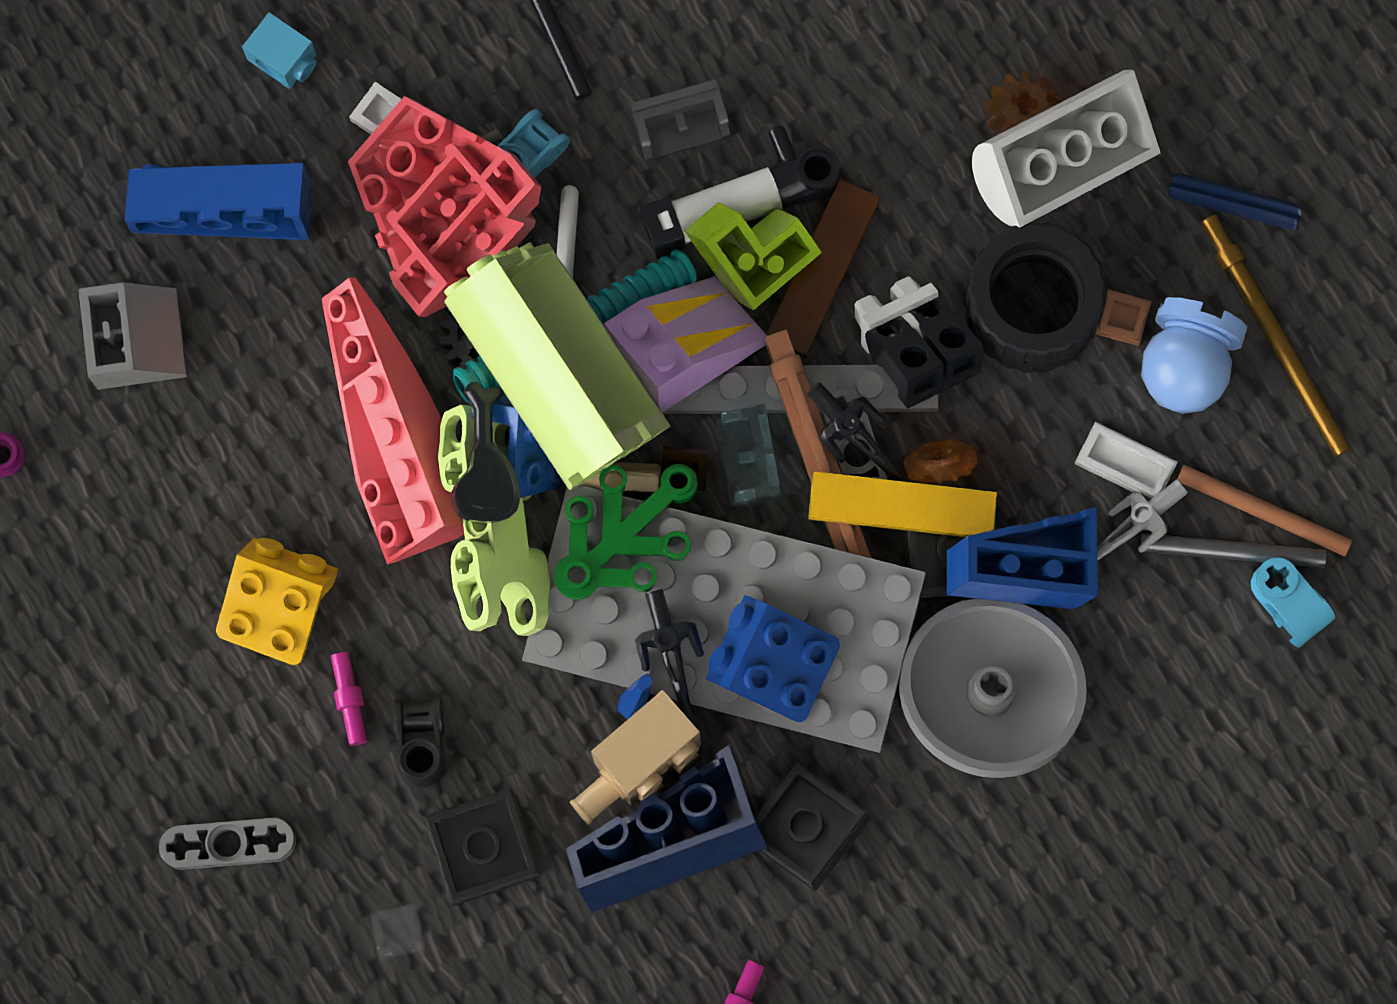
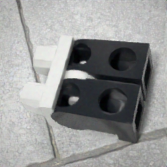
(918, 341)

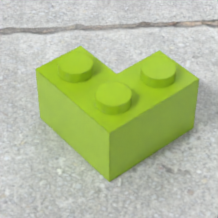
(755, 259)

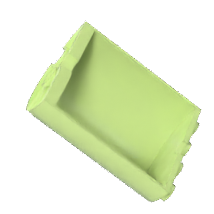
(554, 360)

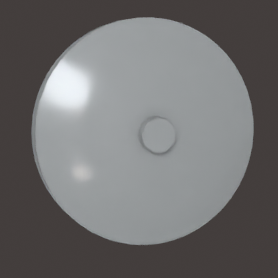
(992, 687)

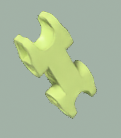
(496, 555)

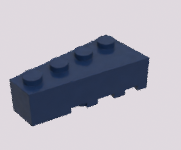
(670, 836)

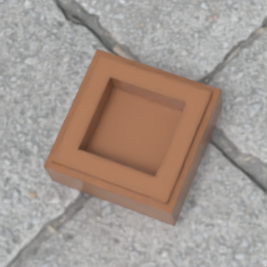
(1123, 317)

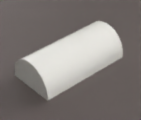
(1065, 151)

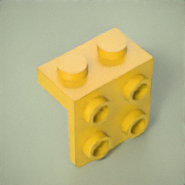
(274, 599)

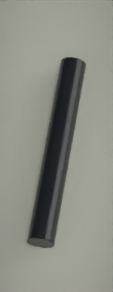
(561, 48)

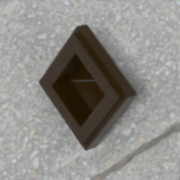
(690, 457)

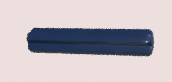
(1235, 201)

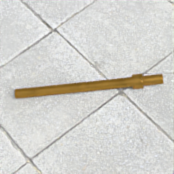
(1232, 259)

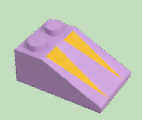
(684, 338)

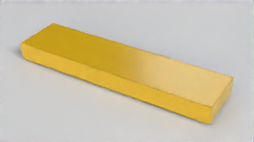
(901, 505)

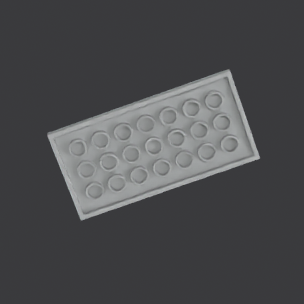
(844, 594)

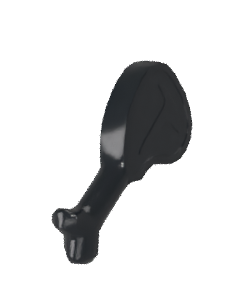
(489, 486)

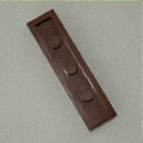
(818, 282)

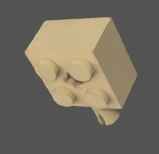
(640, 756)

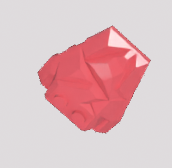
(440, 200)

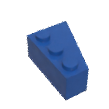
(1029, 563)

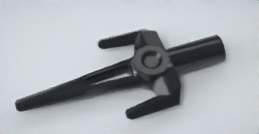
(846, 422)
(667, 638)

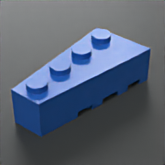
(221, 201)

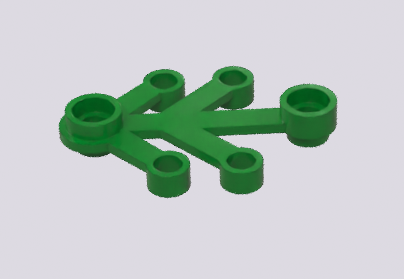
(621, 537)

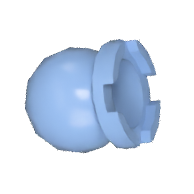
(1190, 359)

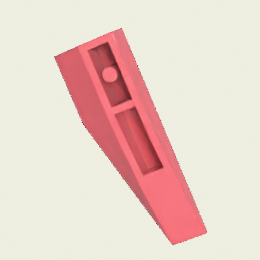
(388, 428)

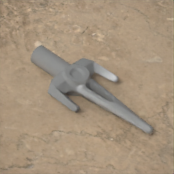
(1143, 516)

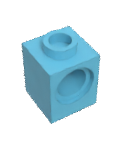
(280, 51)

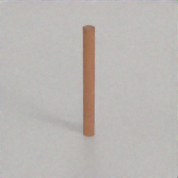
(1264, 510)

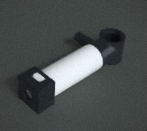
(750, 194)

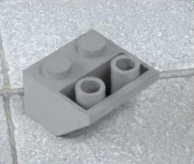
(131, 334)

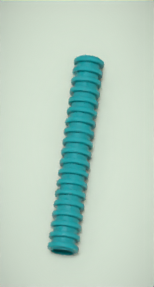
(658, 278)

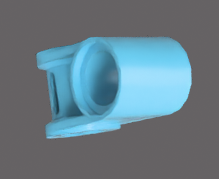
(535, 142)
(1292, 604)

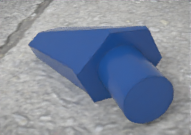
(635, 696)

